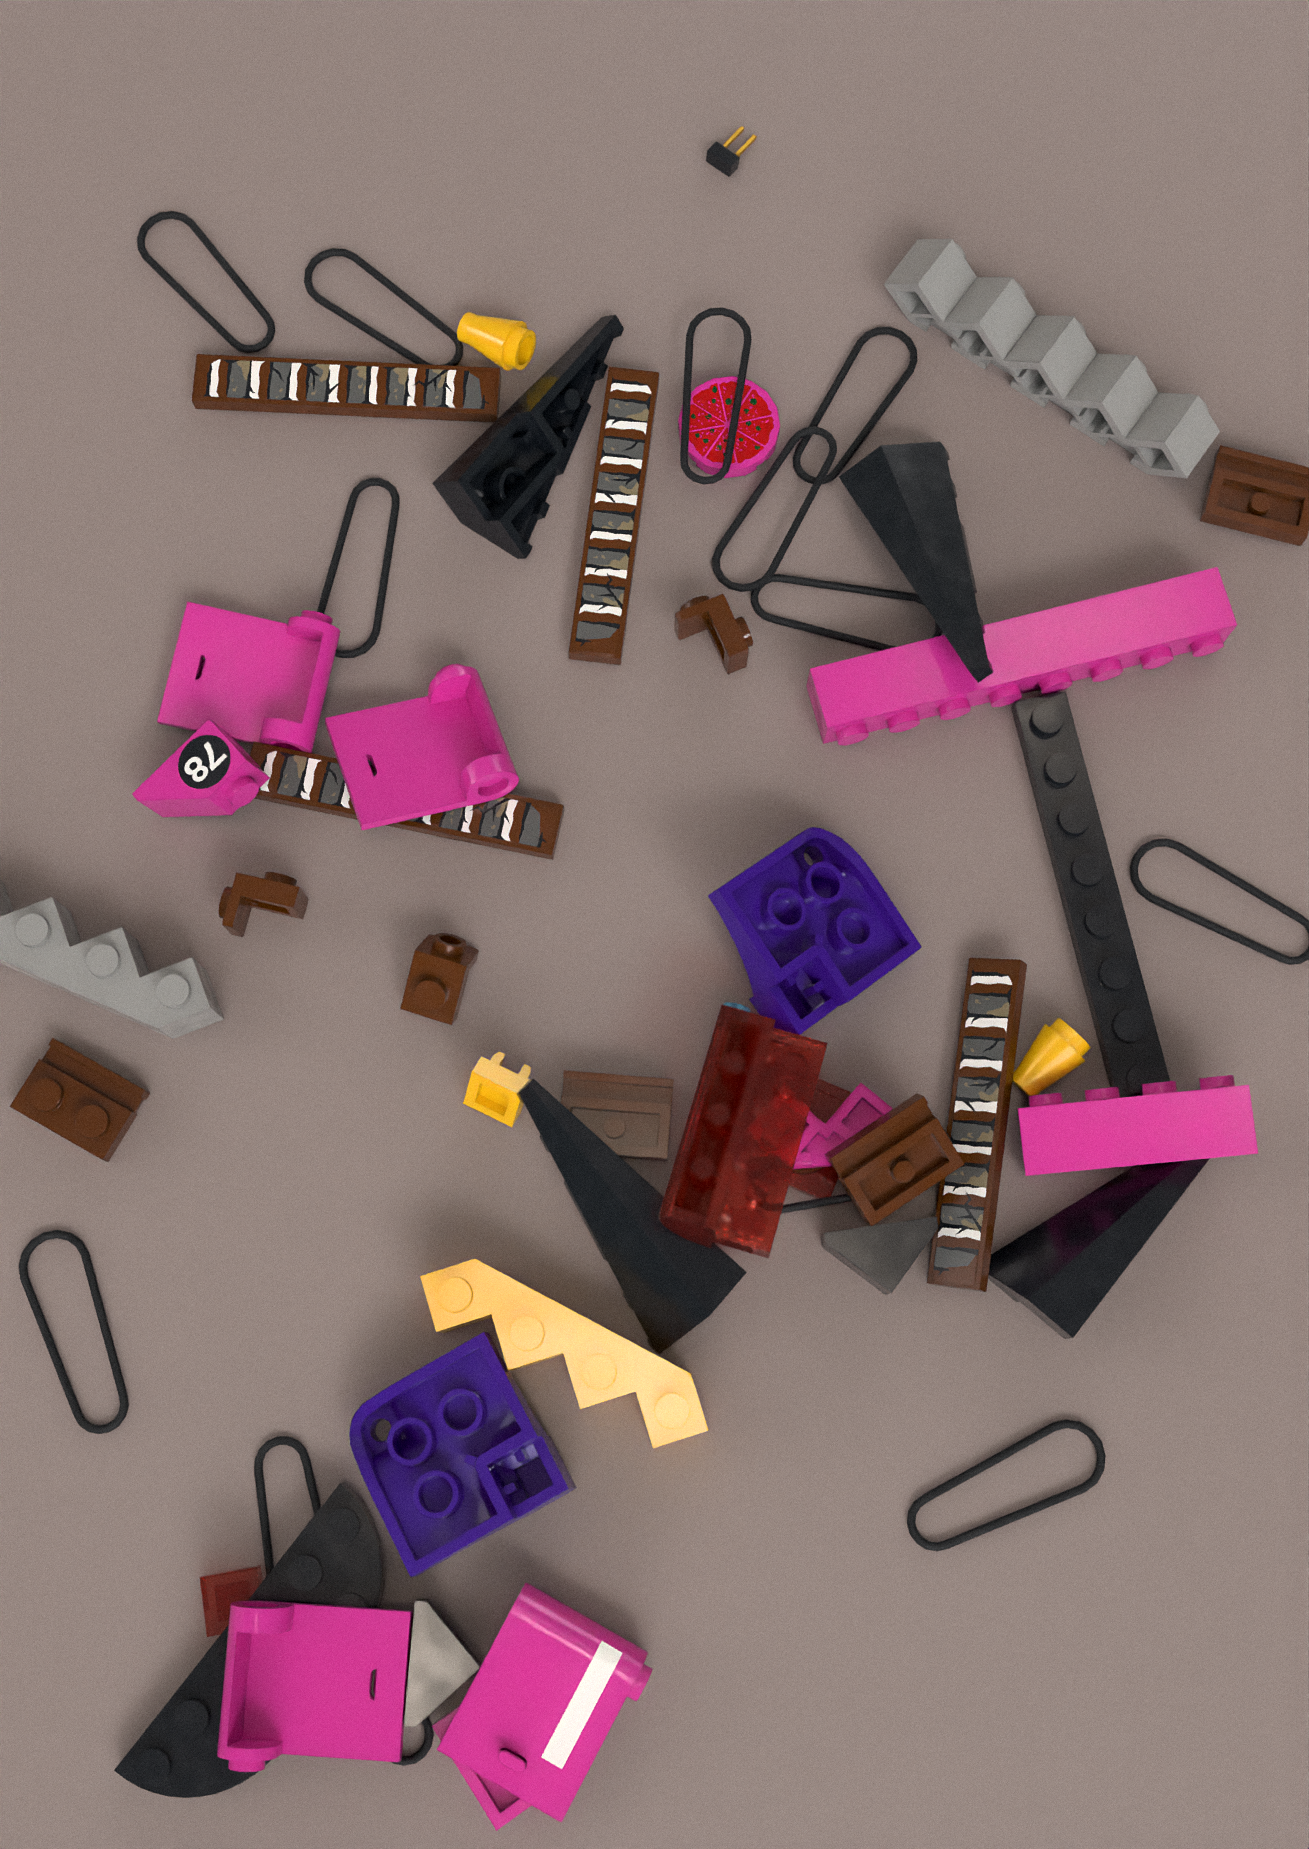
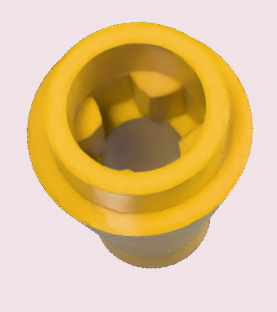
(498, 339)
(1050, 1057)

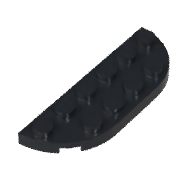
(327, 1564)

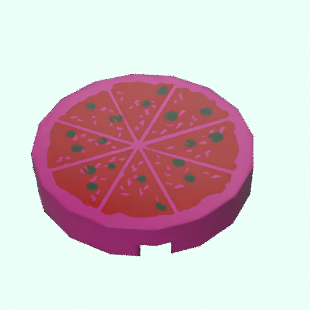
(710, 423)

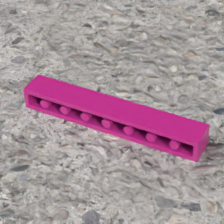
(1026, 655)

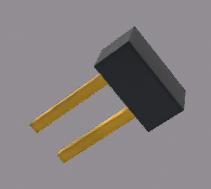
(724, 159)

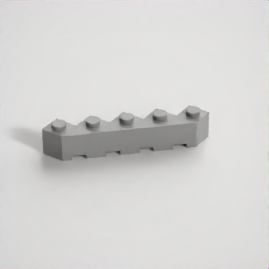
(1051, 359)
(105, 969)

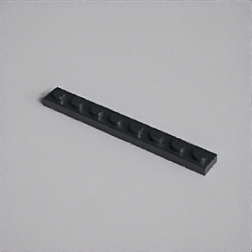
(1089, 894)

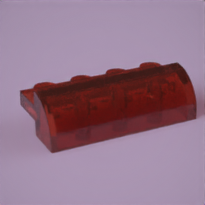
(742, 1134)

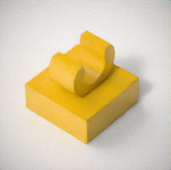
(494, 1089)

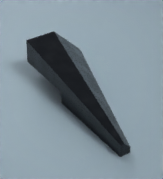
(510, 468)
(915, 514)
(1081, 1252)
(662, 1275)

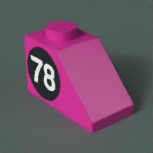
(203, 777)

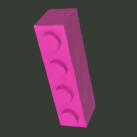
(1137, 1129)

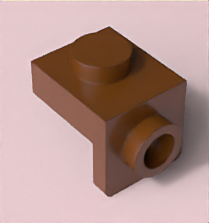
(728, 634)
(273, 894)
(438, 977)

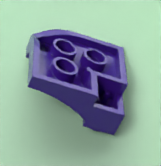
(811, 930)
(457, 1455)

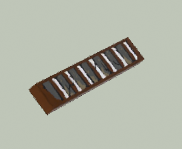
(346, 388)
(614, 516)
(318, 785)
(978, 1123)

